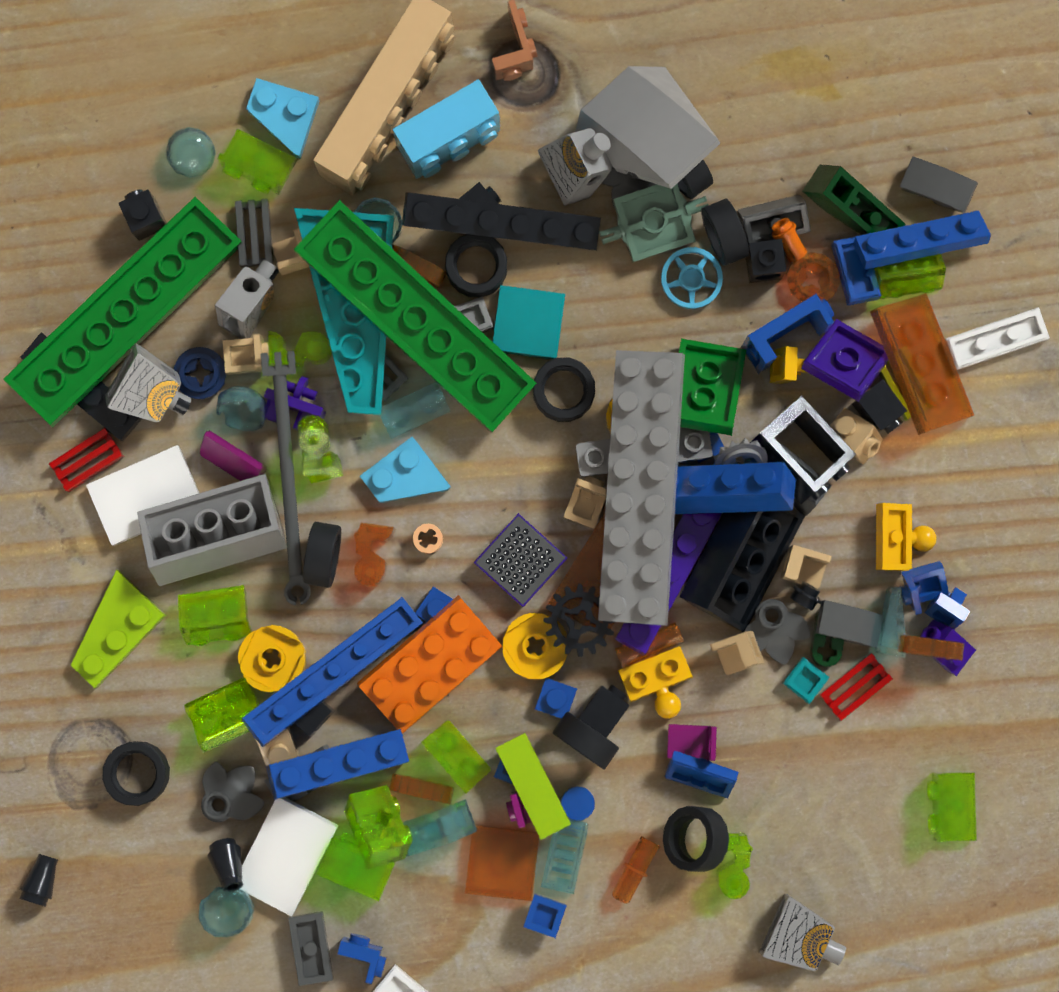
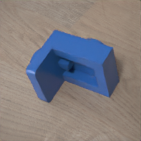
(923, 585)
(359, 948)

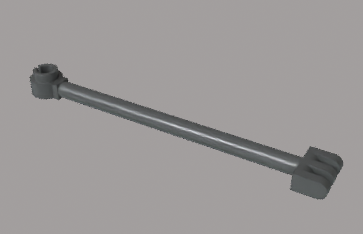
(287, 470)

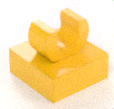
(786, 365)

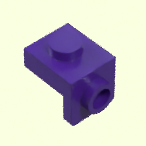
(940, 631)

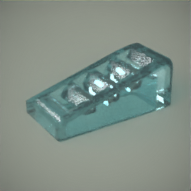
(892, 624)
(578, 829)

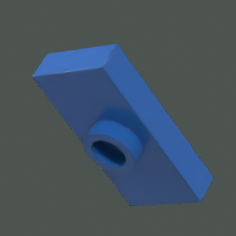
(857, 283)
(701, 774)

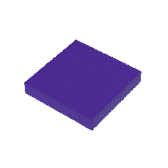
(846, 360)

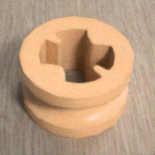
(424, 528)

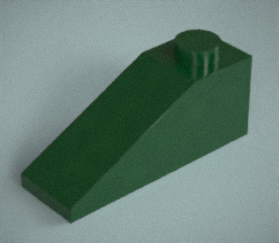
(849, 201)

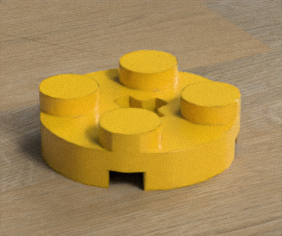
(266, 640)
(516, 642)

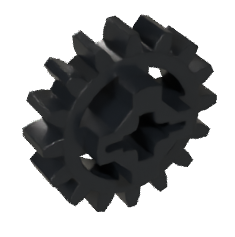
(573, 636)

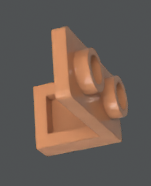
(514, 64)

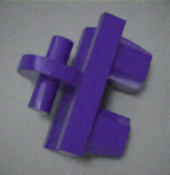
(296, 402)

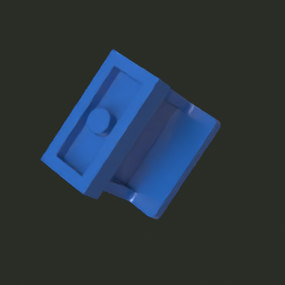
(812, 310)

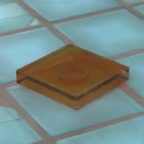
(502, 863)

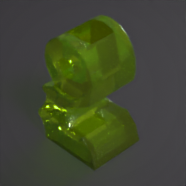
(310, 347)
(314, 443)
(730, 875)

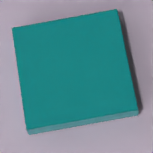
(528, 322)

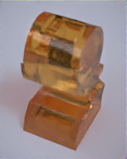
(371, 568)

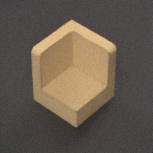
(287, 259)
(805, 566)
(738, 652)

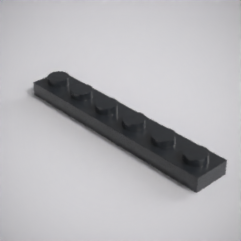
(500, 221)

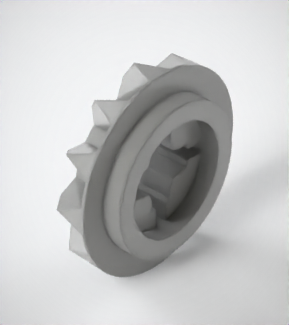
(750, 452)

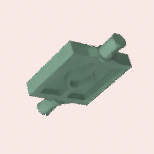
(653, 221)

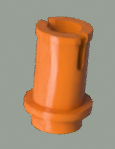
(792, 245)

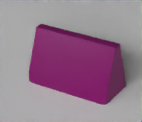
(230, 457)

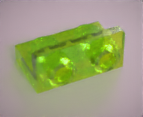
(257, 162)
(911, 276)
(214, 615)
(220, 713)
(456, 756)
(952, 806)

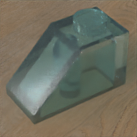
(440, 827)

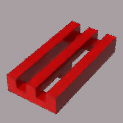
(79, 449)
(877, 669)

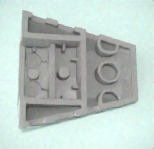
(649, 126)

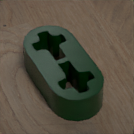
(819, 641)

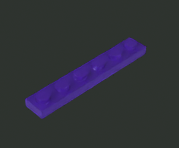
(688, 543)

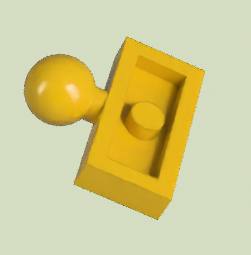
(896, 537)
(656, 676)

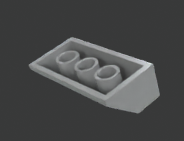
(211, 530)

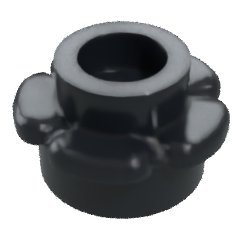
(806, 595)

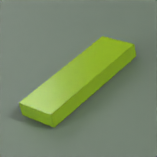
(533, 786)

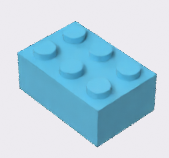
(448, 130)

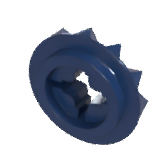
(211, 362)

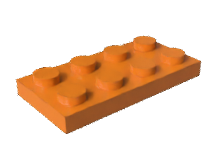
(429, 664)

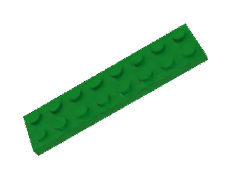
(123, 312)
(415, 316)

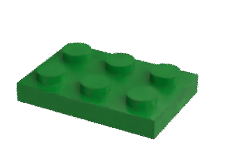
(710, 386)

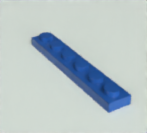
(331, 672)

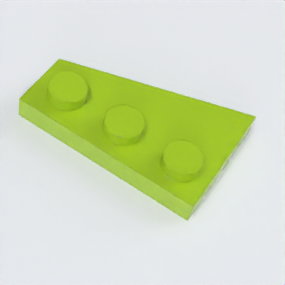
(116, 630)

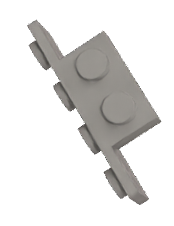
(594, 455)

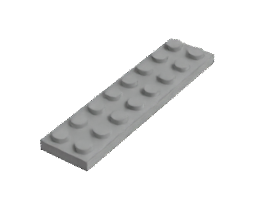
(641, 487)

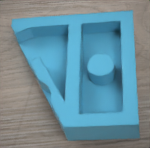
(284, 113)
(404, 474)

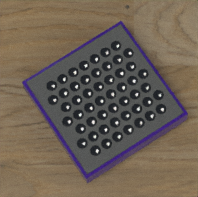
(520, 560)

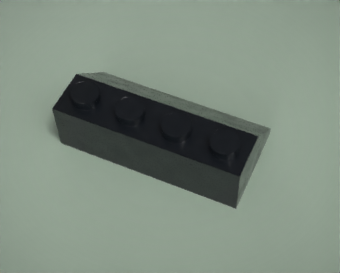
(740, 564)

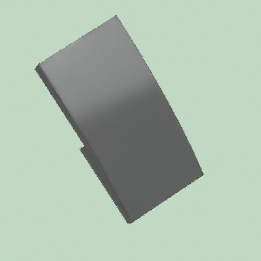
(938, 184)
(849, 623)

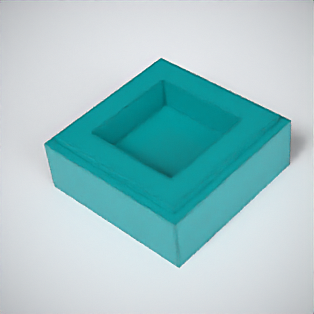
(805, 680)

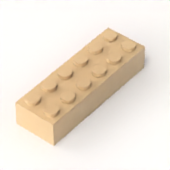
(385, 95)

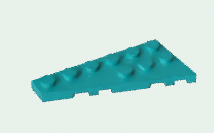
(354, 340)

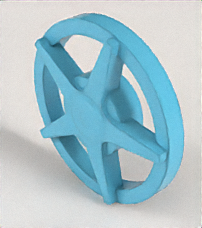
(691, 278)

